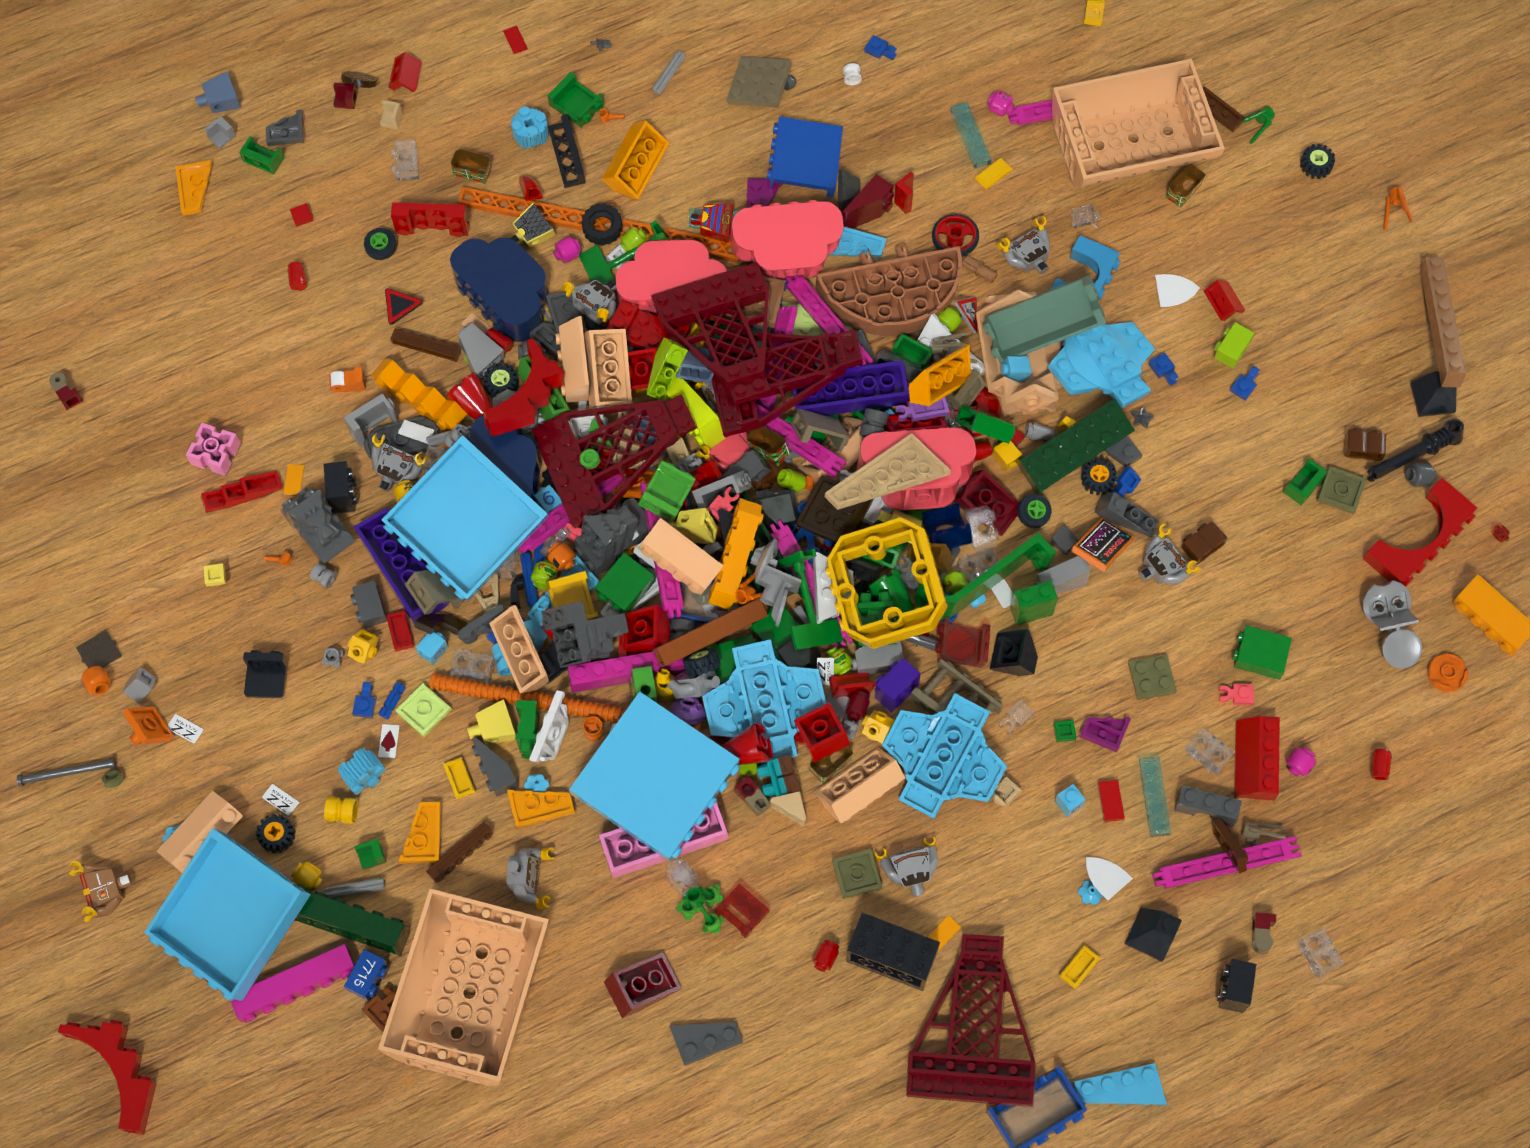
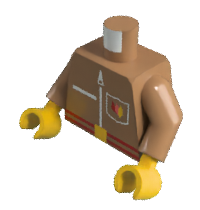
(100, 888)

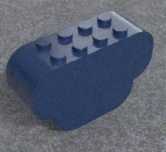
(502, 284)
(511, 453)

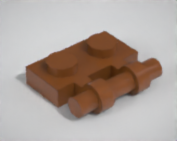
(378, 1010)

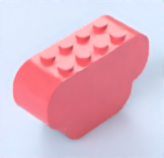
(787, 237)
(663, 267)
(951, 445)

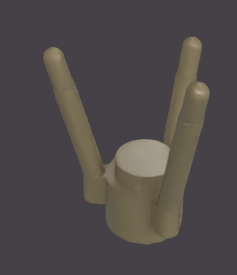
(942, 345)
(1254, 830)

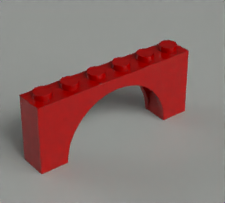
(1452, 513)

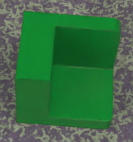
(370, 854)

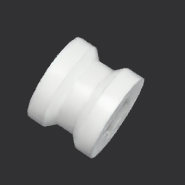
(852, 74)

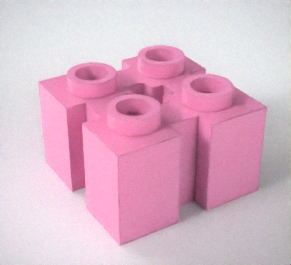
(213, 449)

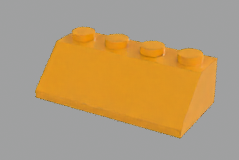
(635, 160)
(941, 378)
(1494, 615)

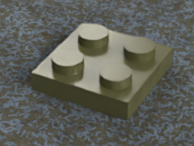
(1341, 490)
(1152, 677)
(857, 874)

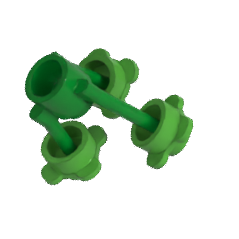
(694, 901)

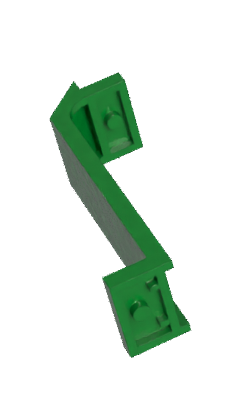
(1034, 549)

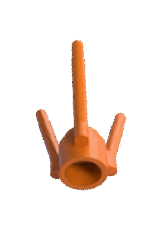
(1397, 197)
(746, 593)

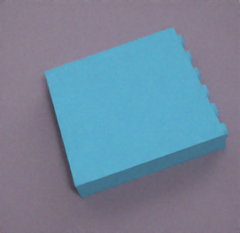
(464, 519)
(655, 777)
(226, 915)

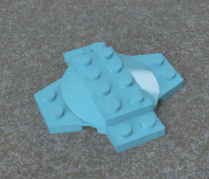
(1104, 360)
(766, 694)
(944, 756)

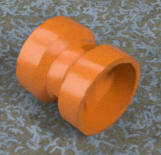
(593, 724)

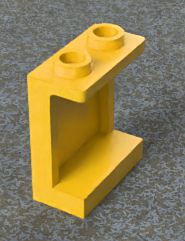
(571, 590)

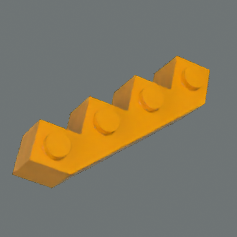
(413, 392)
(735, 554)

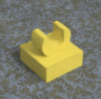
(214, 575)

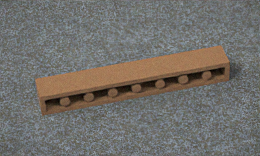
(1442, 322)

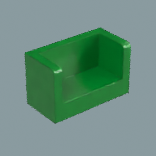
(261, 157)
(913, 351)
(1305, 482)

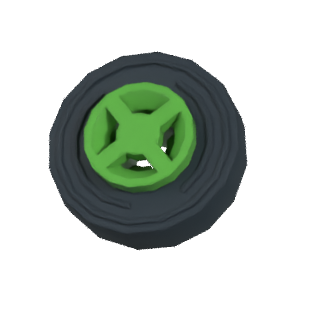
(382, 237)
(1040, 507)

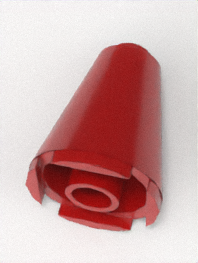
(471, 396)
(750, 745)

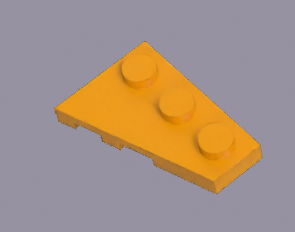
(192, 185)
(538, 807)
(424, 836)

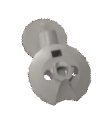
(775, 581)
(1401, 646)

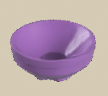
(689, 710)

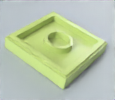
(423, 710)

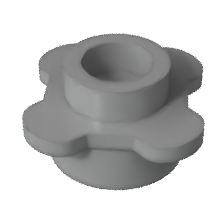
(329, 652)

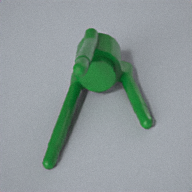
(1264, 116)

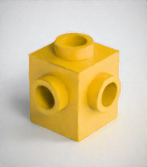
(362, 646)
(877, 726)

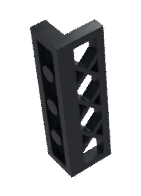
(572, 148)

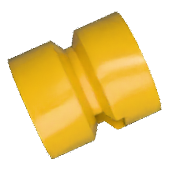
(343, 810)

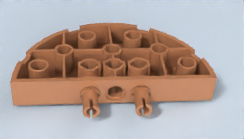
(894, 293)

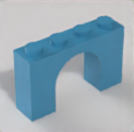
(1098, 258)

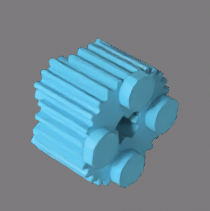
(529, 127)
(361, 771)

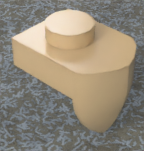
(1005, 793)

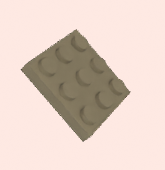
(759, 81)

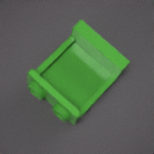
(667, 491)

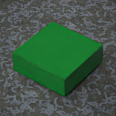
(1064, 731)

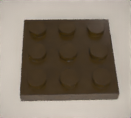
(824, 519)

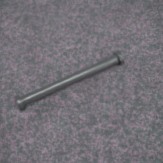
(21, 780)

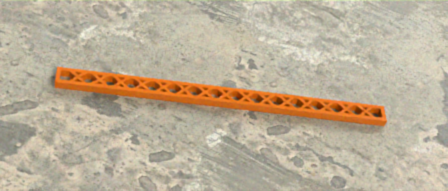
(563, 221)

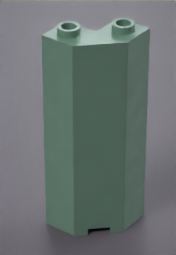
(1044, 319)

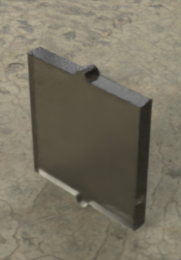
(99, 650)

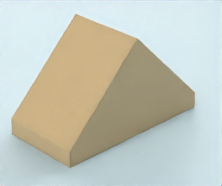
(790, 806)

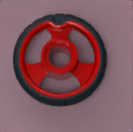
(955, 229)

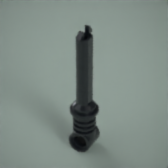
(1430, 444)

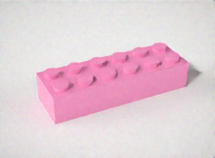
(629, 855)

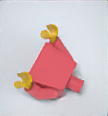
(727, 451)

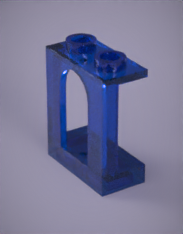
(954, 536)

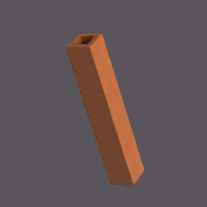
(710, 632)

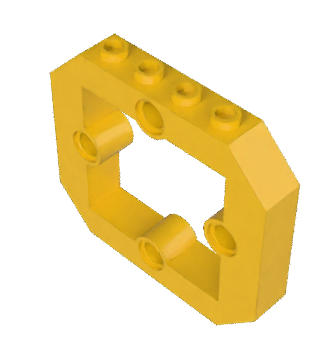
(909, 623)

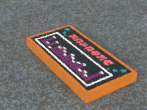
(1102, 544)

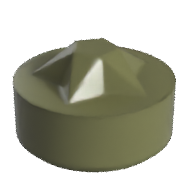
(112, 778)

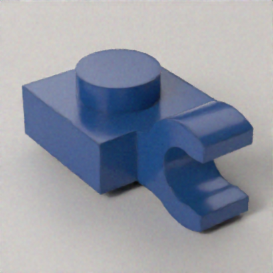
(879, 47)
(1164, 367)
(1244, 385)
(1127, 482)
(365, 704)

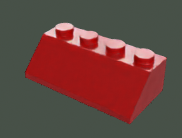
(641, 367)
(1257, 758)

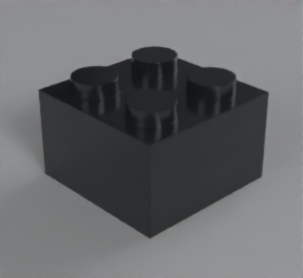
(340, 487)
(1236, 986)

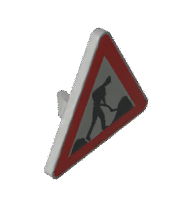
(968, 309)

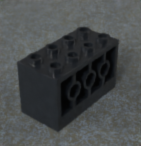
(892, 951)

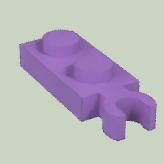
(921, 412)

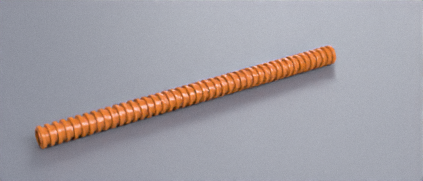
(511, 694)

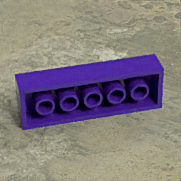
(859, 390)
(393, 561)

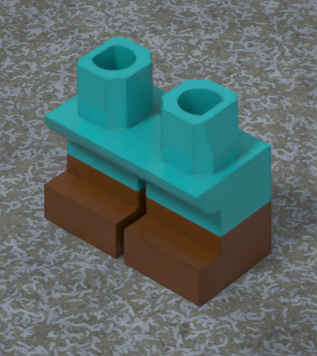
(781, 785)

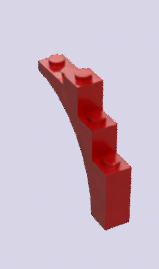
(535, 392)
(135, 1093)

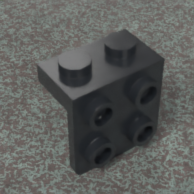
(265, 674)

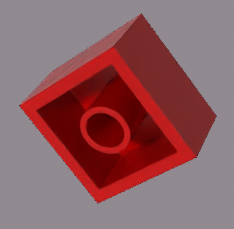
(646, 629)
(821, 732)

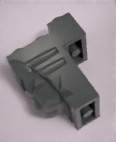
(317, 524)
(610, 535)
(581, 639)

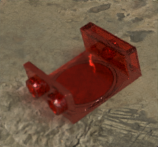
(963, 644)

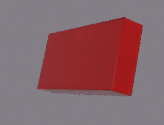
(400, 630)
(1111, 801)

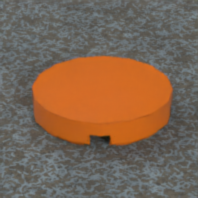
(1447, 672)

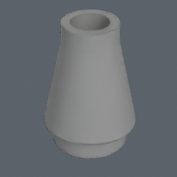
(1038, 432)

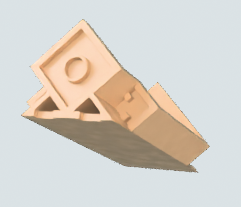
(1041, 386)

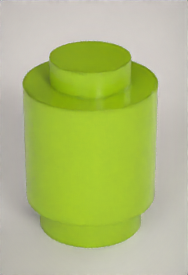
(791, 480)

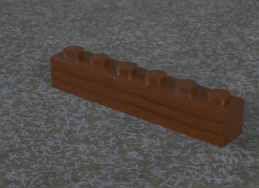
(425, 345)
(460, 852)

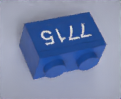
(366, 975)

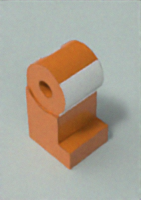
(347, 380)

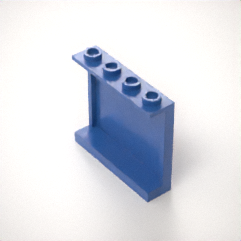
(805, 154)

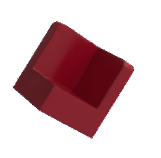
(345, 95)

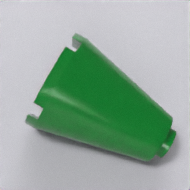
(896, 588)

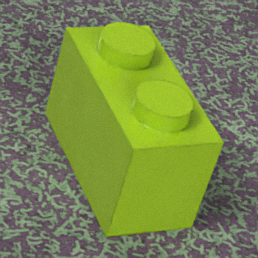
(1234, 345)

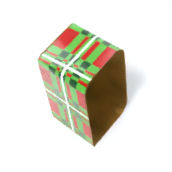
(471, 159)
(1188, 173)
(755, 438)
(827, 761)

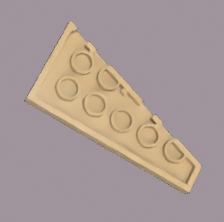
(896, 469)

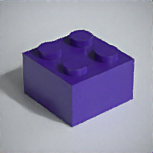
(896, 685)

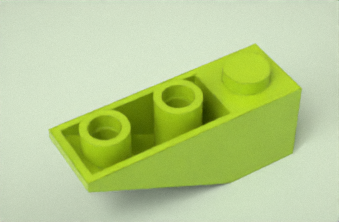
(665, 367)

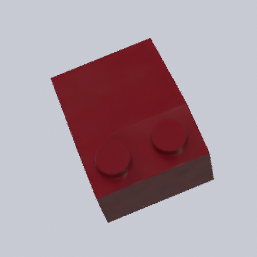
(870, 203)
(983, 491)
(642, 984)

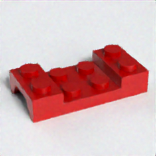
(432, 216)
(642, 328)

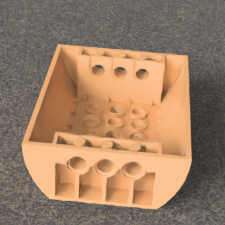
(1140, 107)
(441, 970)

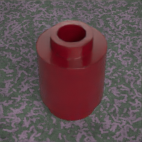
(857, 706)

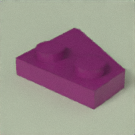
(759, 192)
(1105, 731)

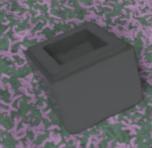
(1063, 540)

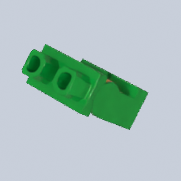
(873, 611)
(527, 727)

